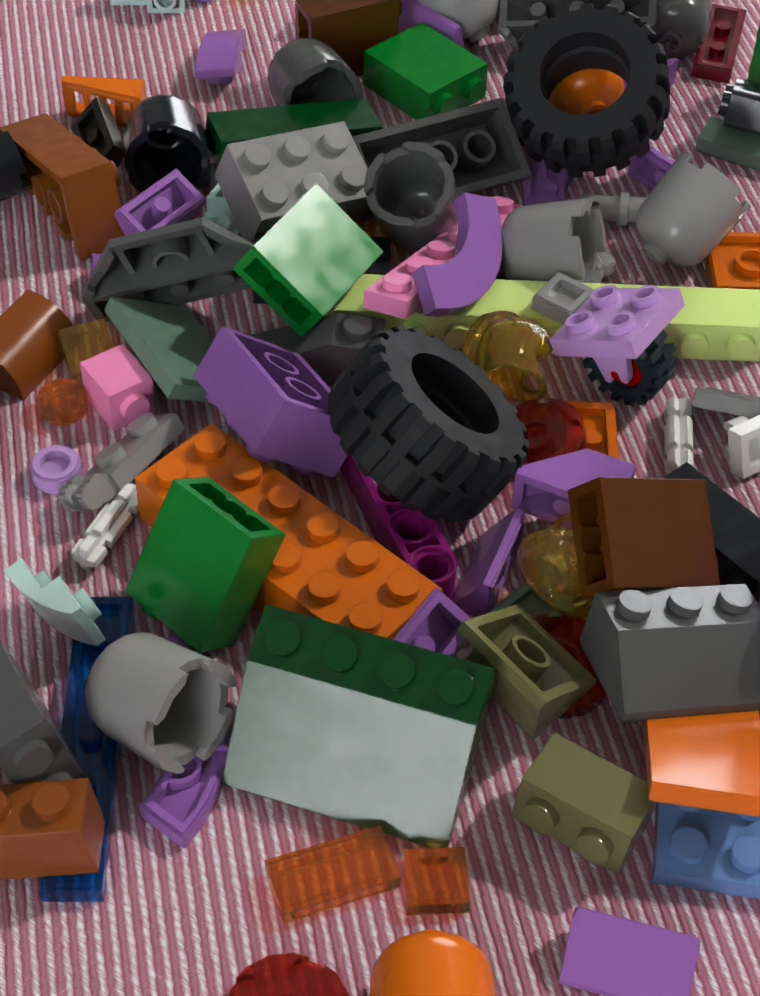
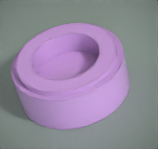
(53, 466)

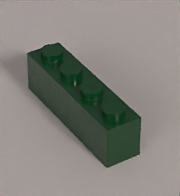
(254, 123)

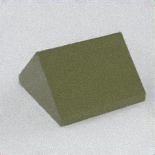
(531, 668)

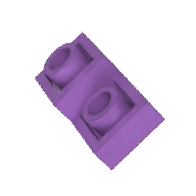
(220, 55)

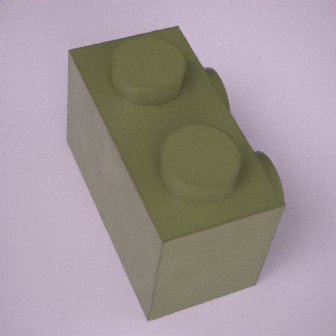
(584, 803)

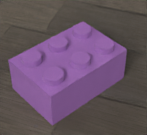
(271, 402)

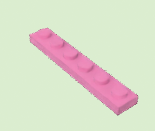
(397, 292)

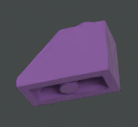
(544, 485)

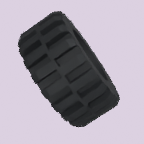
(580, 42)
(427, 425)

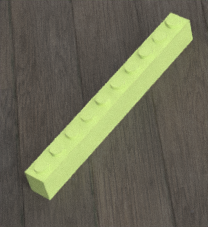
(708, 327)

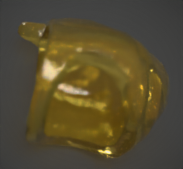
(507, 350)
(551, 568)

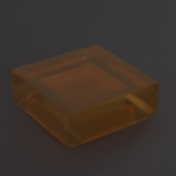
(436, 881)

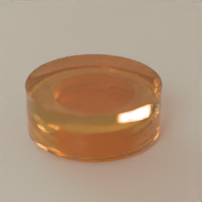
(63, 401)

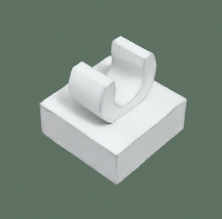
(743, 445)

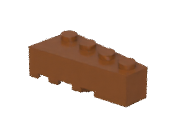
(69, 182)

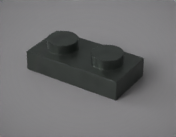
(99, 130)

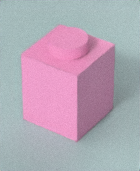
(118, 386)

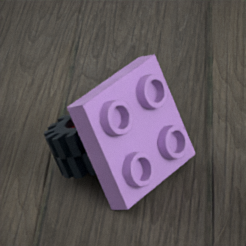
(623, 339)

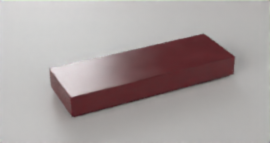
(718, 52)

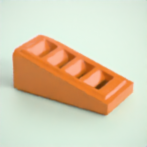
(117, 89)

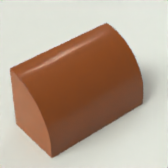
(29, 343)

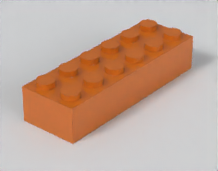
(324, 560)

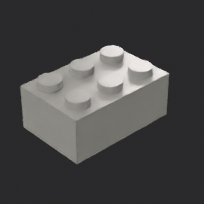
(273, 172)

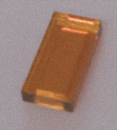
(332, 874)

